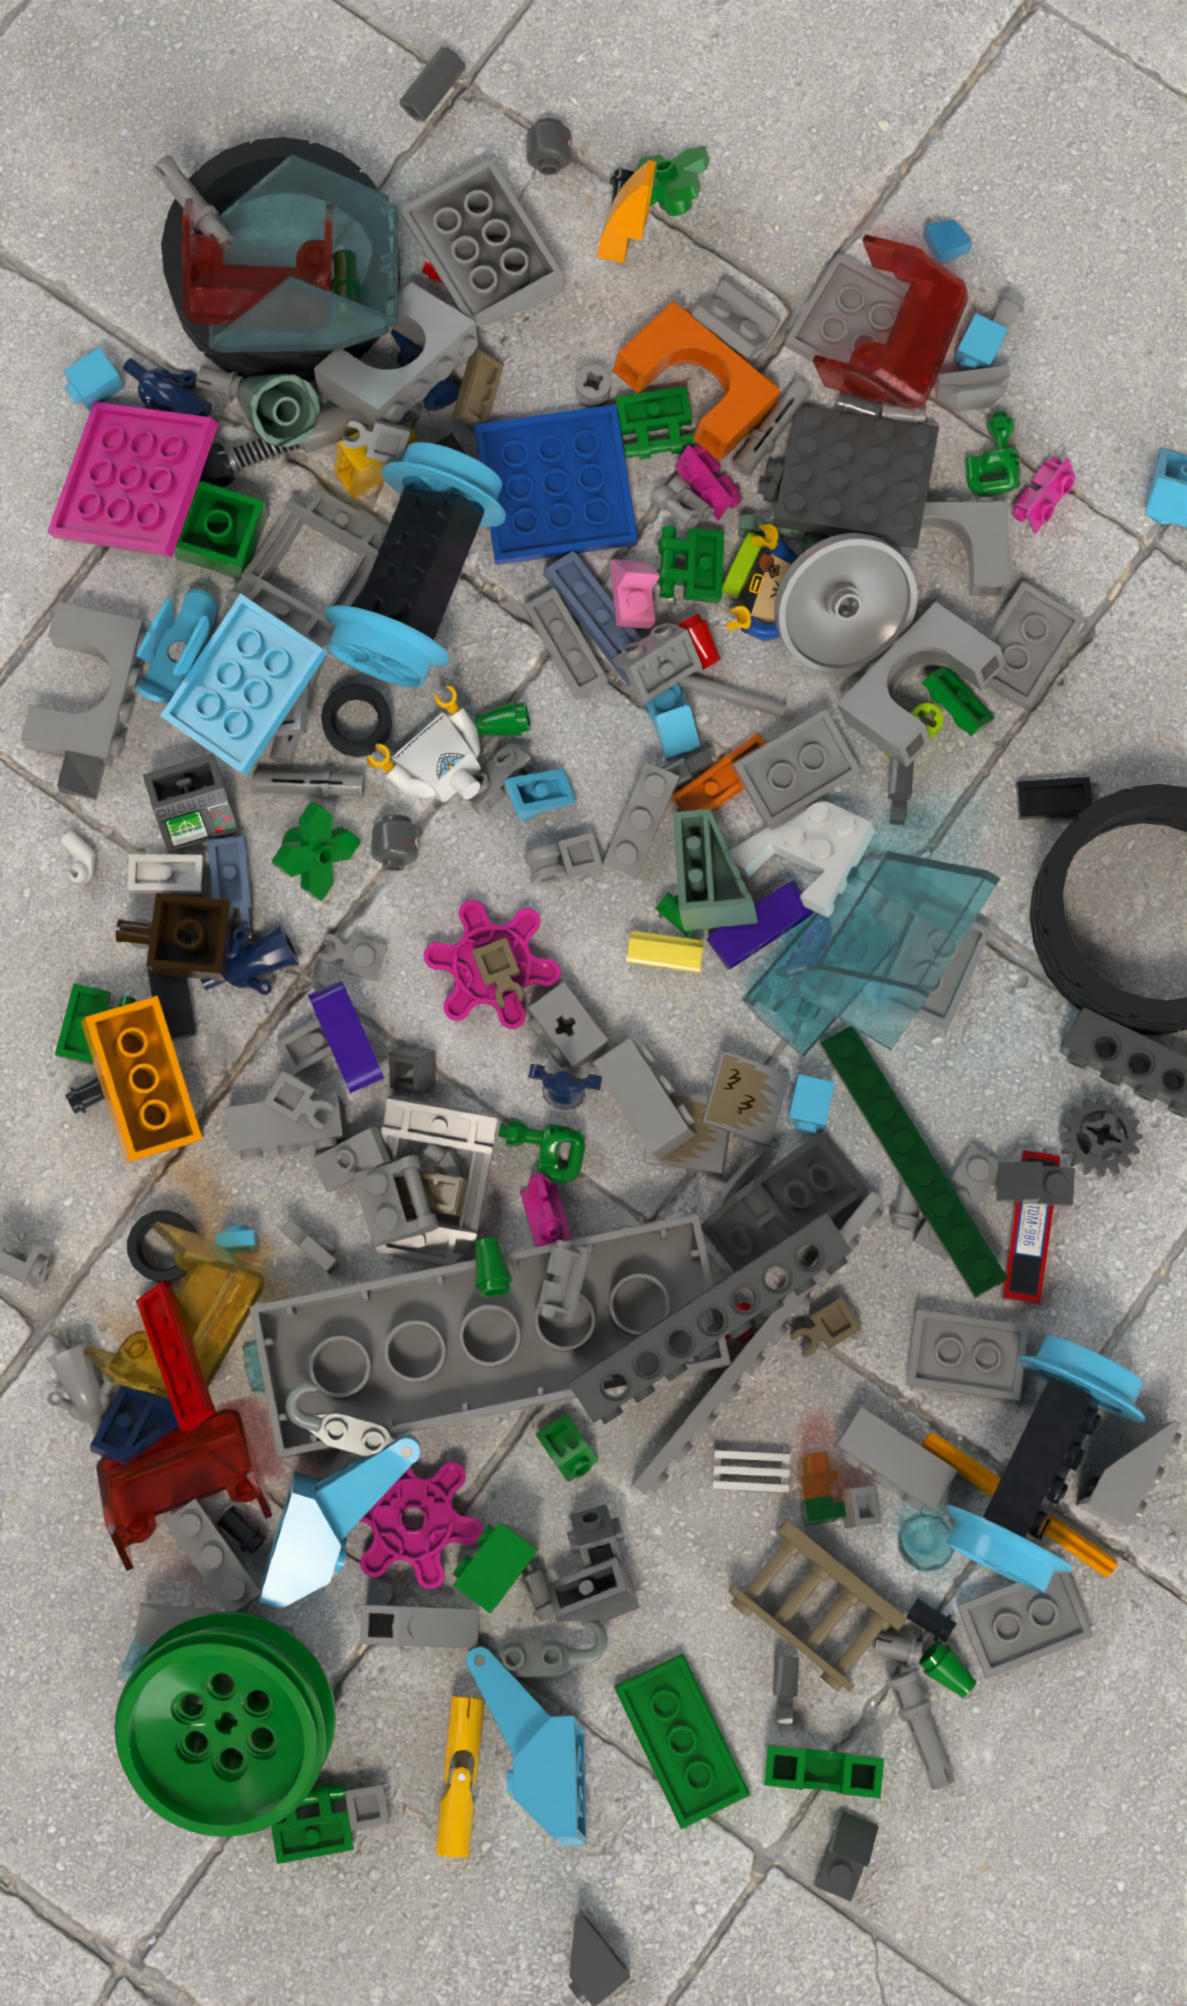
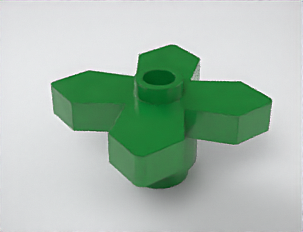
(677, 179)
(313, 849)

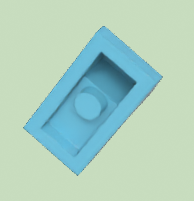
(673, 723)
(539, 793)

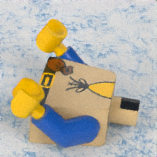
(757, 613)

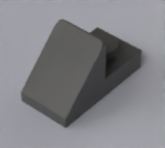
(1035, 1184)
(846, 1856)

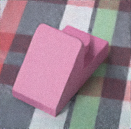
(633, 593)

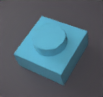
(238, 1239)

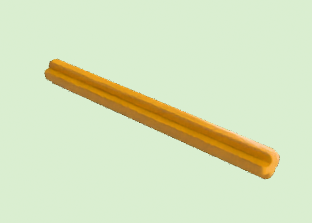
(988, 1482)

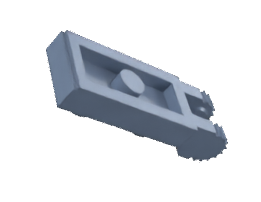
(231, 875)

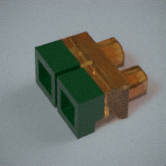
(815, 1491)

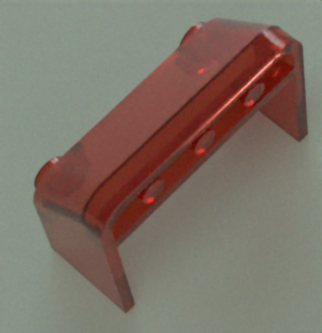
(225, 292)
(913, 355)
(175, 1472)

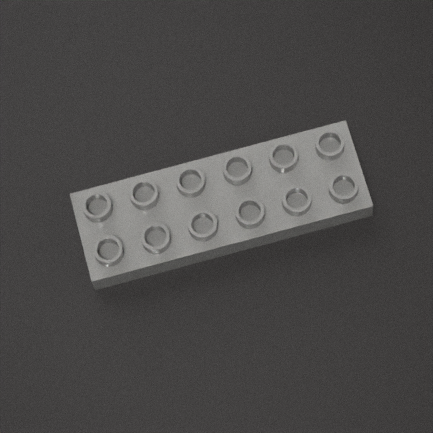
(439, 1354)

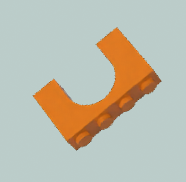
(680, 339)

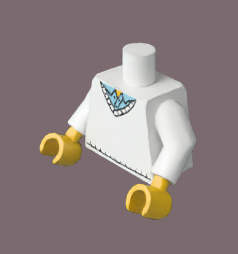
(437, 758)

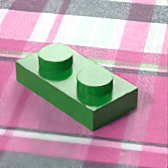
(958, 700)

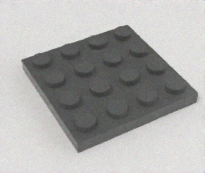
(856, 476)

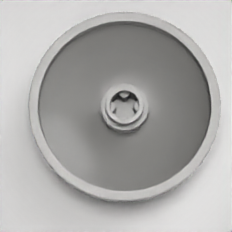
(845, 603)

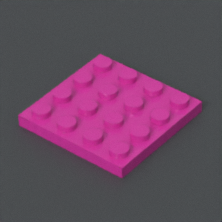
(133, 478)

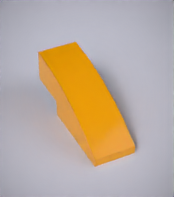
(627, 215)

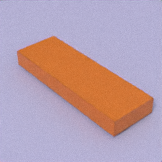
(717, 783)

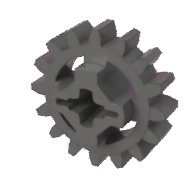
(1085, 1129)

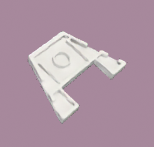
(816, 838)

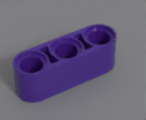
(775, 917)
(346, 1036)

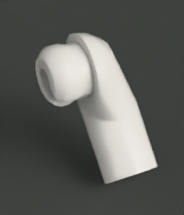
(83, 857)

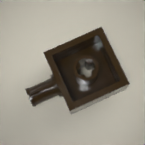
(172, 921)

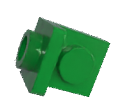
(567, 1448)

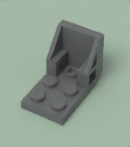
(782, 1201)

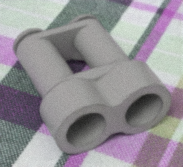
(678, 493)

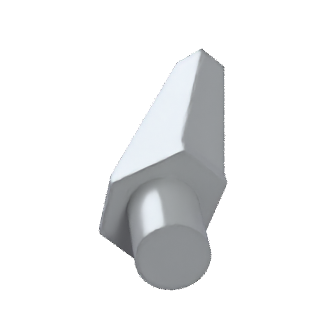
(445, 1160)
(332, 1464)

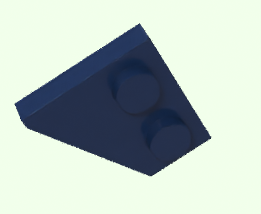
(133, 1425)

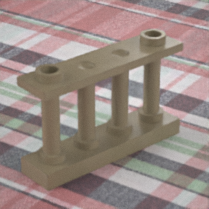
(851, 1593)

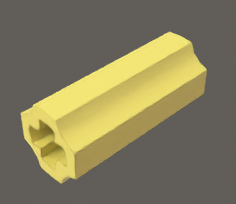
(665, 951)

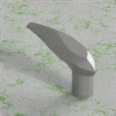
(739, 1179)

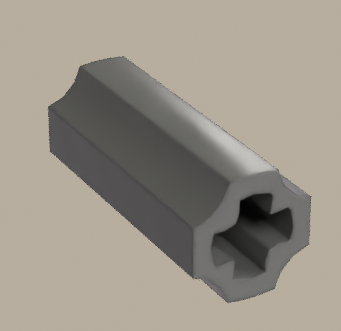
(432, 84)

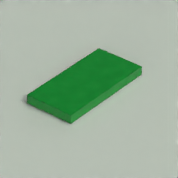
(682, 1741)

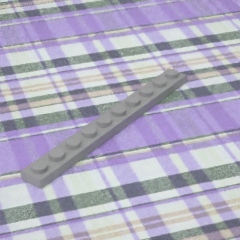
(748, 1359)

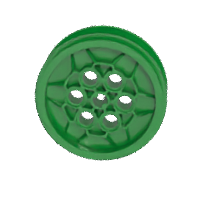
(199, 1781)

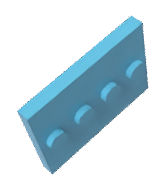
(243, 684)

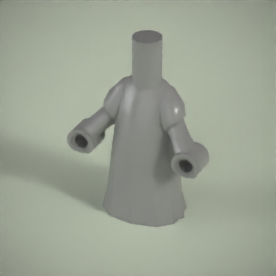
(79, 1378)

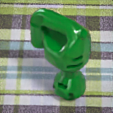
(995, 462)
(550, 1141)

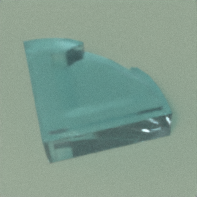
(253, 1367)

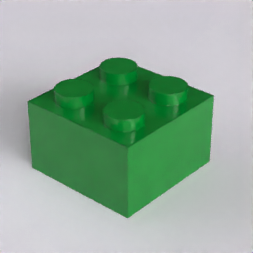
(221, 530)
(494, 1566)

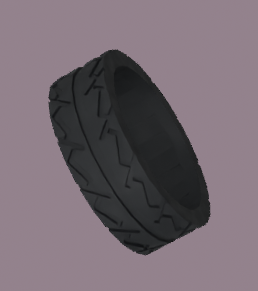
(221, 184)
(1051, 938)

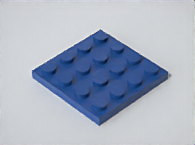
(560, 484)

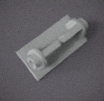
(506, 763)
(561, 1296)

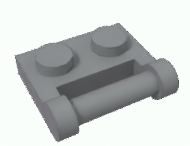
(383, 1206)

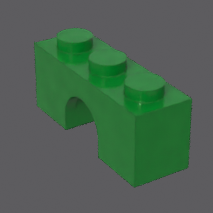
(822, 1770)

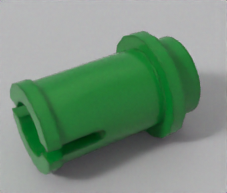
(669, 908)

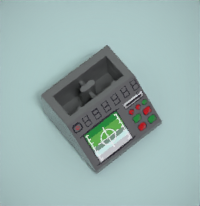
(190, 803)

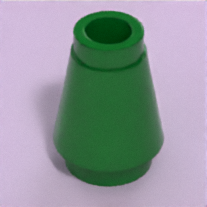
(505, 720)
(491, 1270)
(946, 1668)

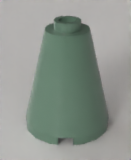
(279, 407)

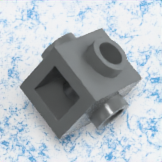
(595, 1536)

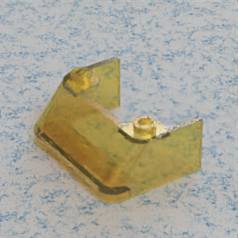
(213, 1306)

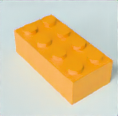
(141, 1079)

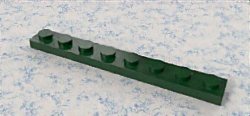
(913, 1162)

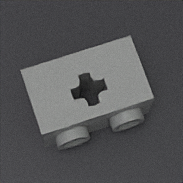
(564, 1007)

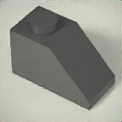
(594, 1593)
(593, 1964)

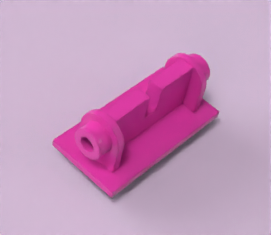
(698, 470)
(1054, 480)
(545, 1211)

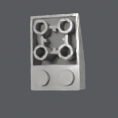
(1119, 1485)

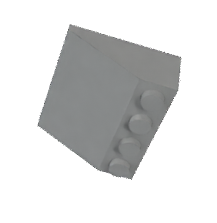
(483, 245)

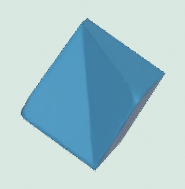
(946, 241)

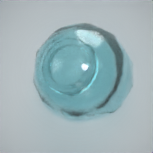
(923, 1543)

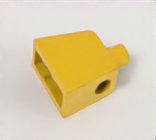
(358, 472)

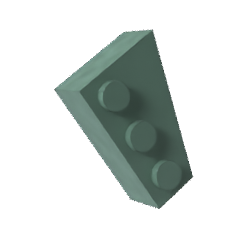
(707, 877)

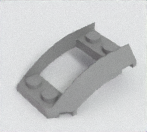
(336, 522)
(449, 1128)

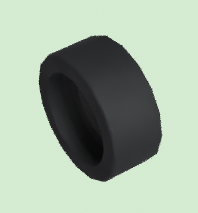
(350, 693)
(137, 1235)

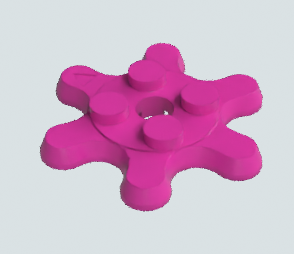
(460, 963)
(424, 1545)

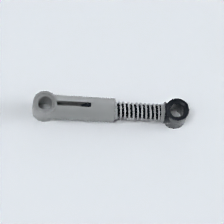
(329, 429)

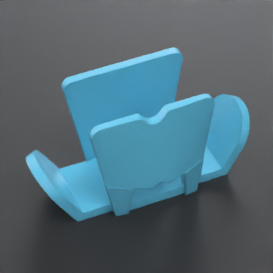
(191, 627)

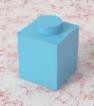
(980, 344)
(92, 379)
(810, 1103)

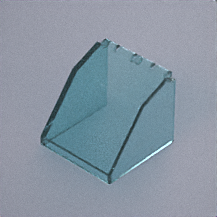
(268, 231)
(887, 940)

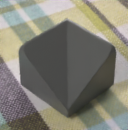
(81, 775)
(412, 1068)

